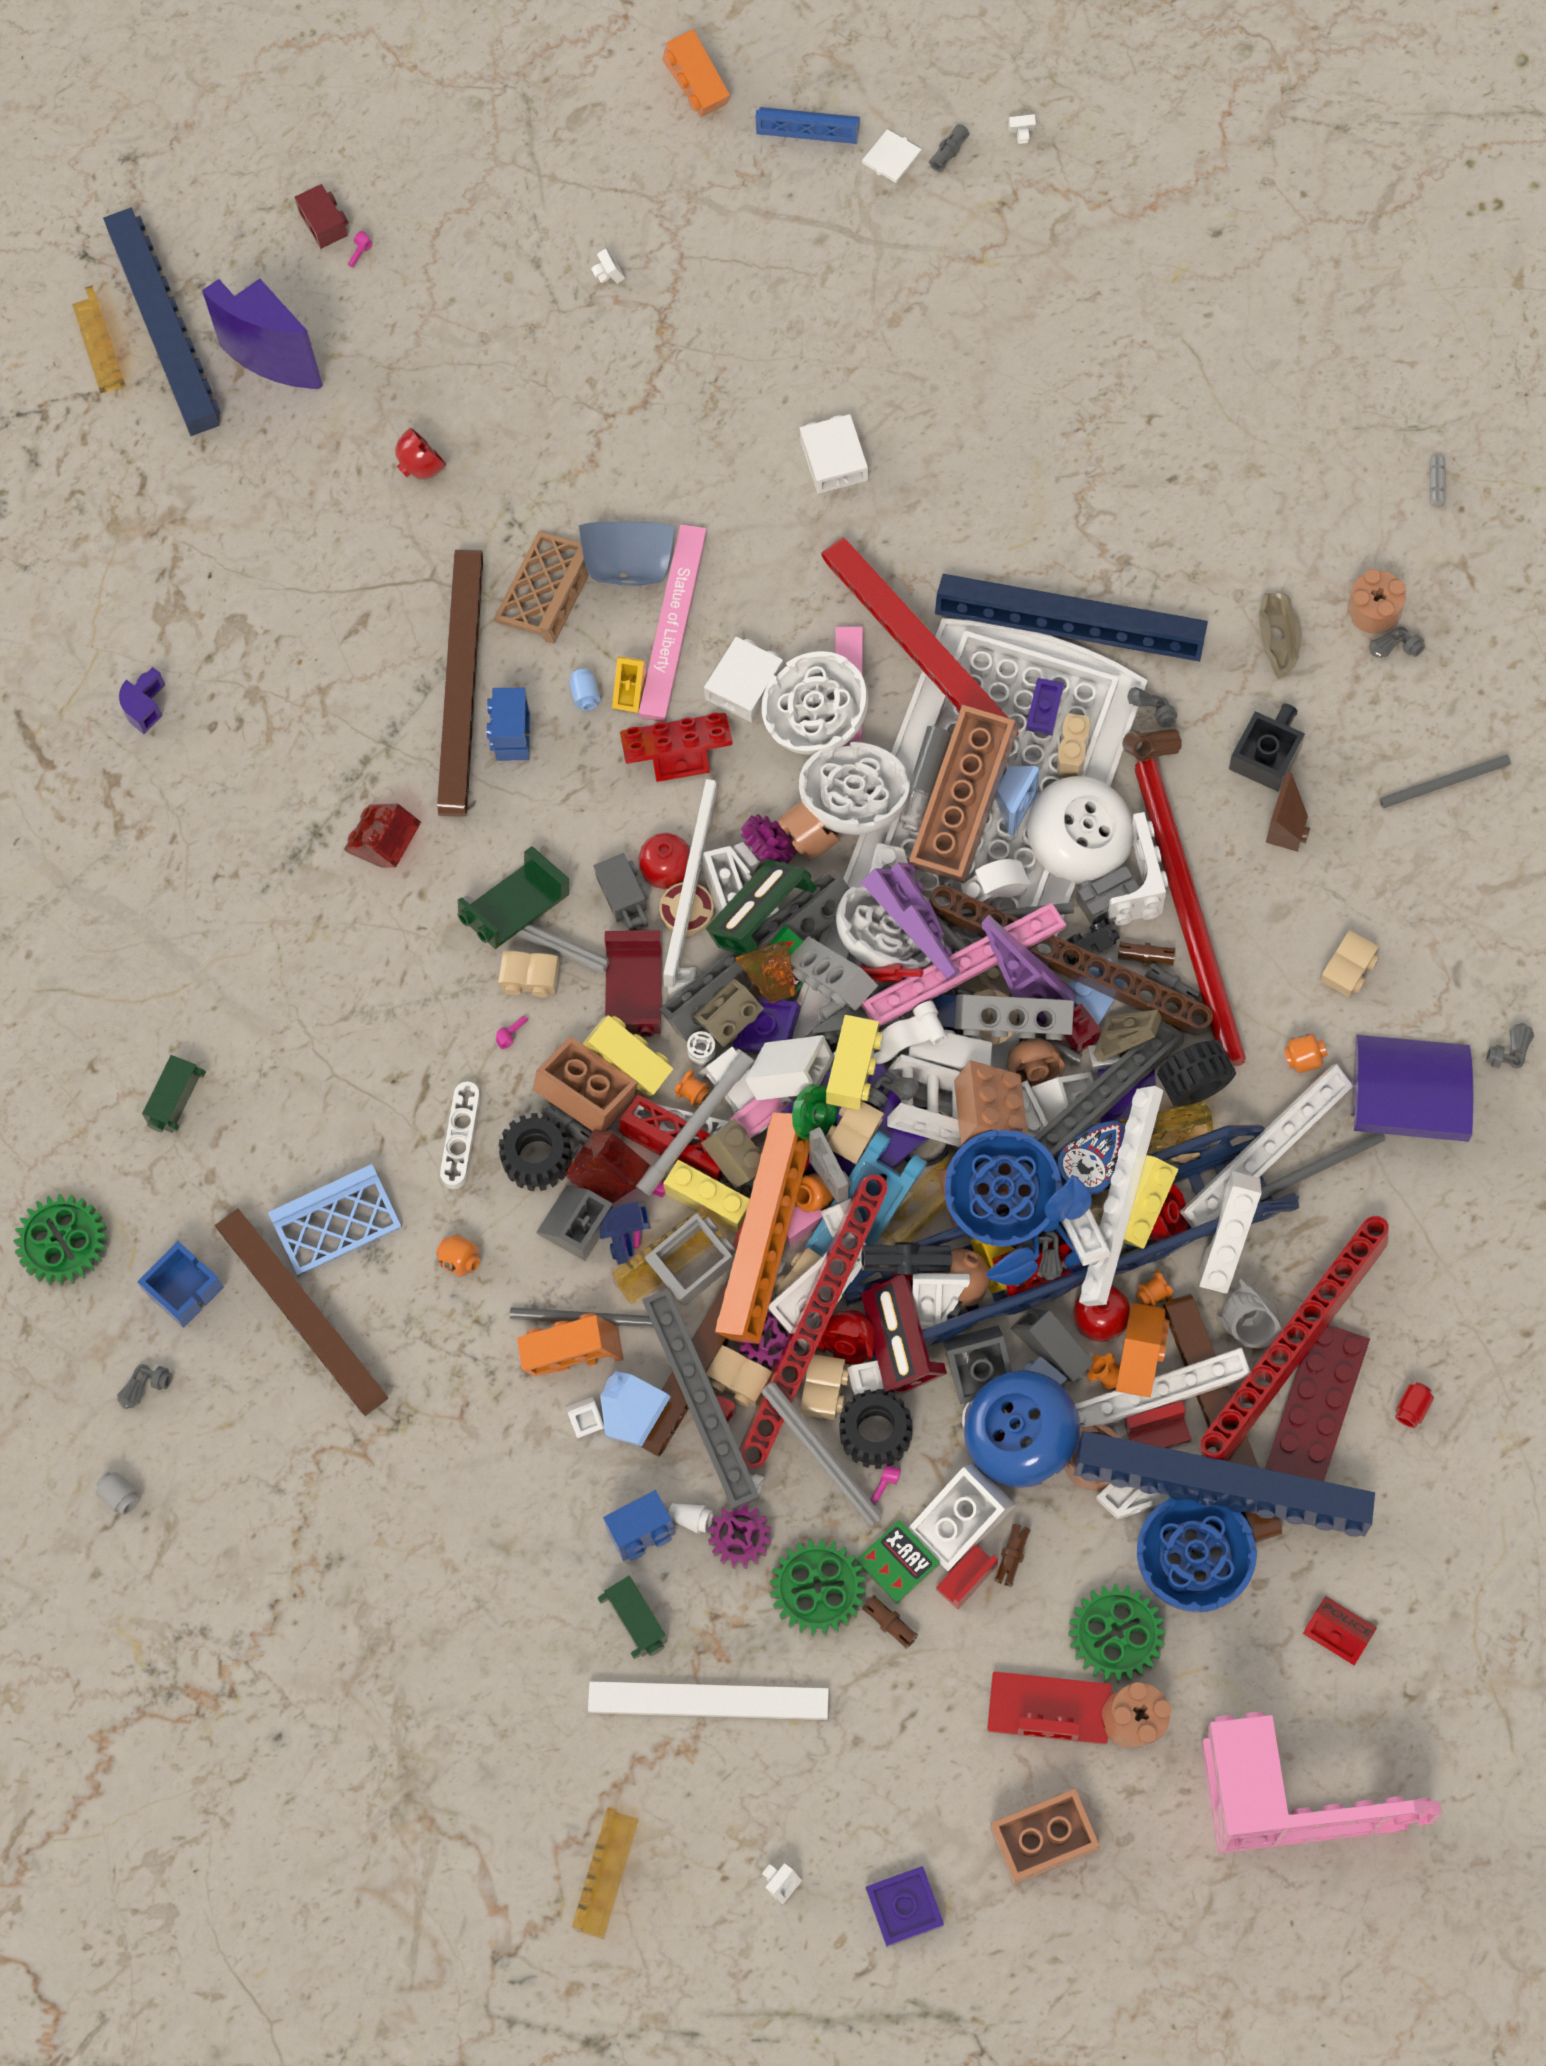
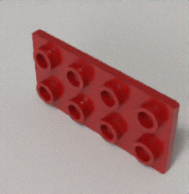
(677, 746)
(1048, 1707)

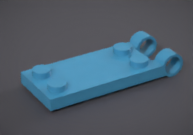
(897, 1188)

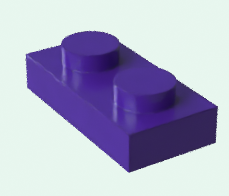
(1044, 706)

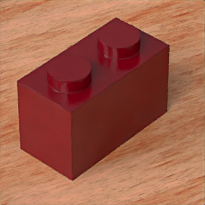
(322, 216)

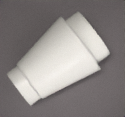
(693, 1517)

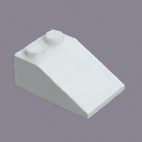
(961, 1516)

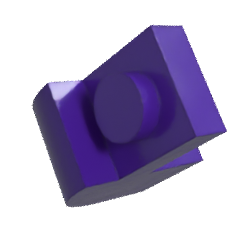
(138, 702)

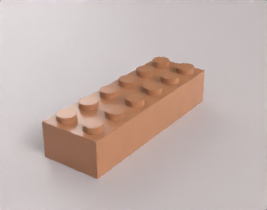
(963, 794)

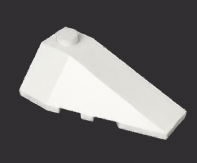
(1060, 1092)

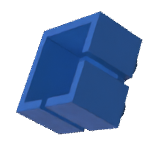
(509, 723)
(178, 1284)
(639, 1526)

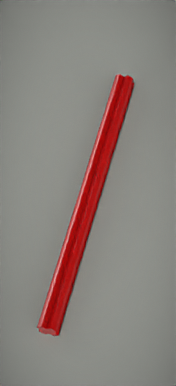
(1189, 909)

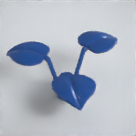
(1020, 1265)

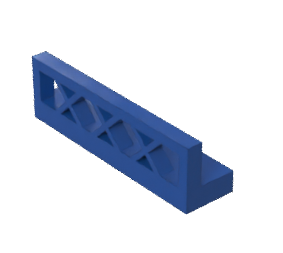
(807, 125)

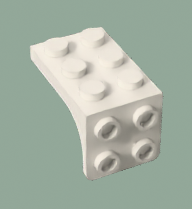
(1150, 897)

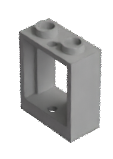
(658, 1256)

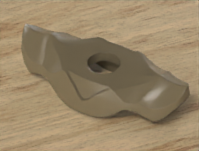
(1278, 613)

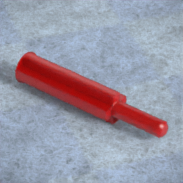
(891, 973)

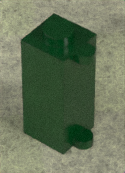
(171, 1094)
(635, 1617)

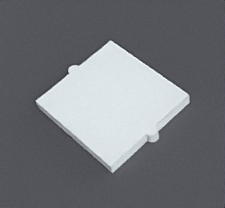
(891, 156)

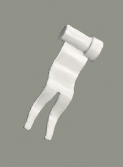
(910, 1032)

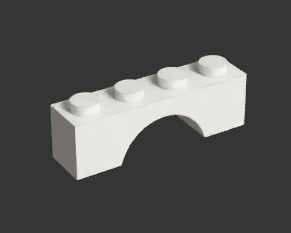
(1233, 1226)

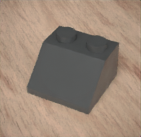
(976, 1360)

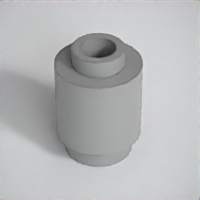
(117, 1493)

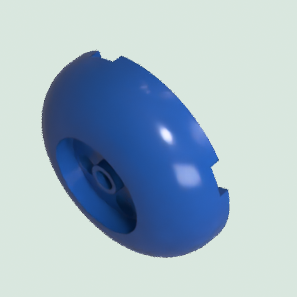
(979, 1163)
(1053, 1434)
(1215, 1527)

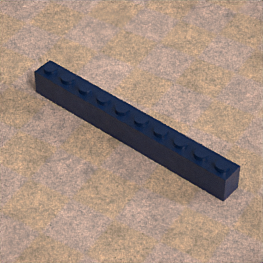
(161, 322)
(1071, 617)
(1224, 1484)

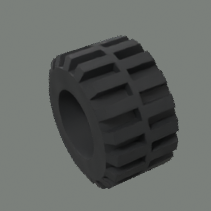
(1196, 1073)
(529, 1131)
(875, 1405)

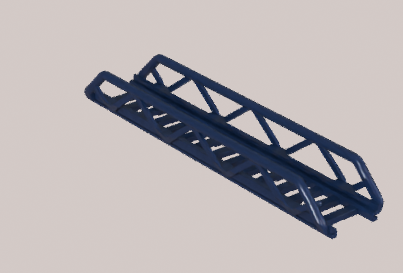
(1211, 1158)

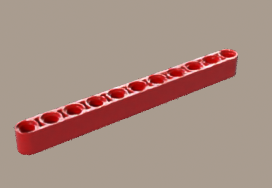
(907, 629)
(822, 1309)
(1299, 1328)

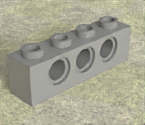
(831, 974)
(1058, 1015)

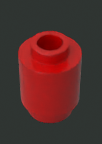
(1414, 1405)

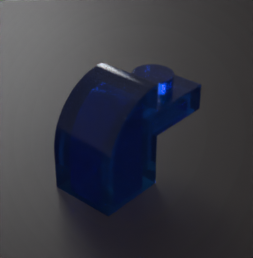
(619, 1224)

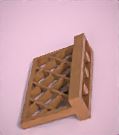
(564, 597)

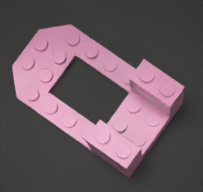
(1251, 1799)

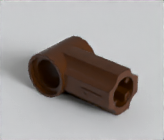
(1153, 743)

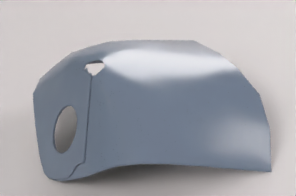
(627, 547)

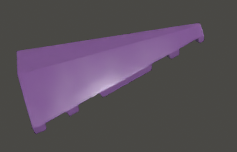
(902, 899)
(1023, 970)

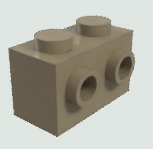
(729, 1012)
(733, 1152)

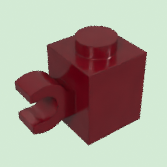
(1084, 1030)

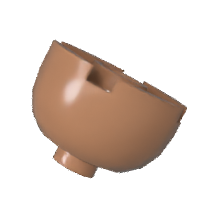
(1035, 1061)
(969, 1262)

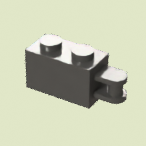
(622, 890)

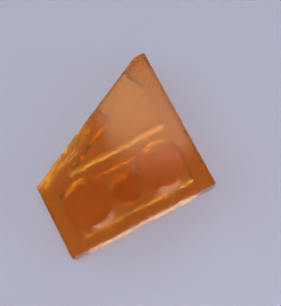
(770, 971)

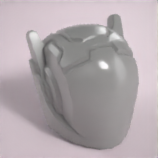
(1250, 1317)

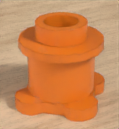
(692, 1089)
(1154, 1290)
(1105, 1371)

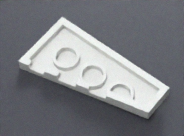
(790, 1301)

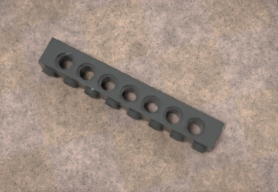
(806, 905)

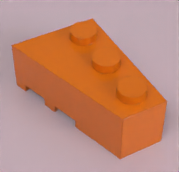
(695, 73)
(569, 1344)
(1142, 1349)

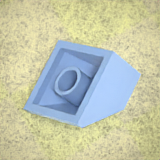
(1016, 794)
(630, 1408)

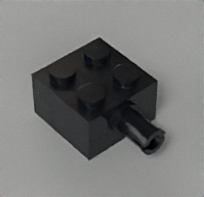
(1268, 748)

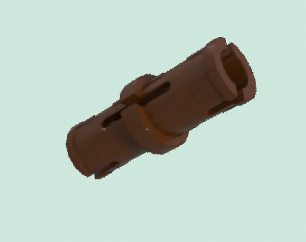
(1146, 953)
(1012, 1555)
(890, 1621)

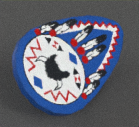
(1092, 1156)

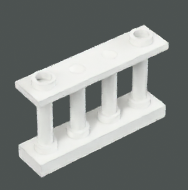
(920, 1121)

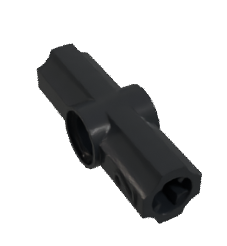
(906, 1258)

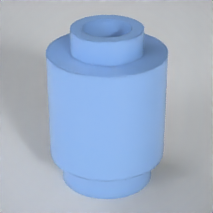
(584, 690)

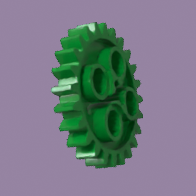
(38, 1253)
(1101, 1610)
(822, 1613)

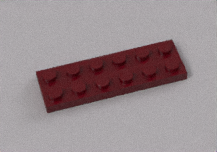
(1318, 1404)

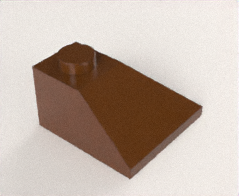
(1289, 818)

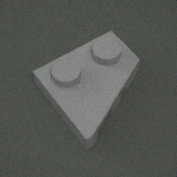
(827, 1167)

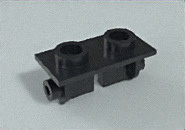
(1099, 935)

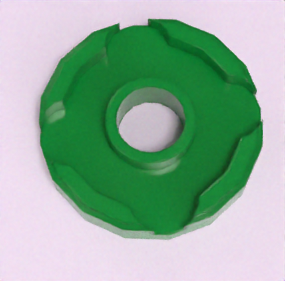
(803, 1118)

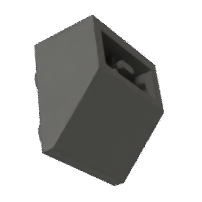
(575, 1221)

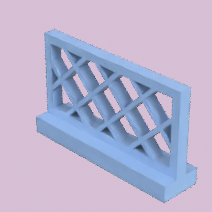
(324, 1197)

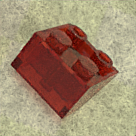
(382, 834)
(607, 1166)

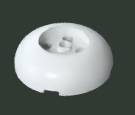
(803, 693)
(840, 783)
(1056, 842)
(873, 934)

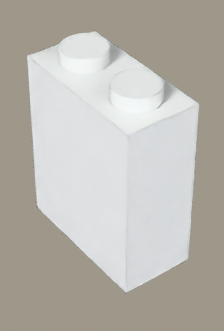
(833, 453)
(742, 678)
(789, 1066)

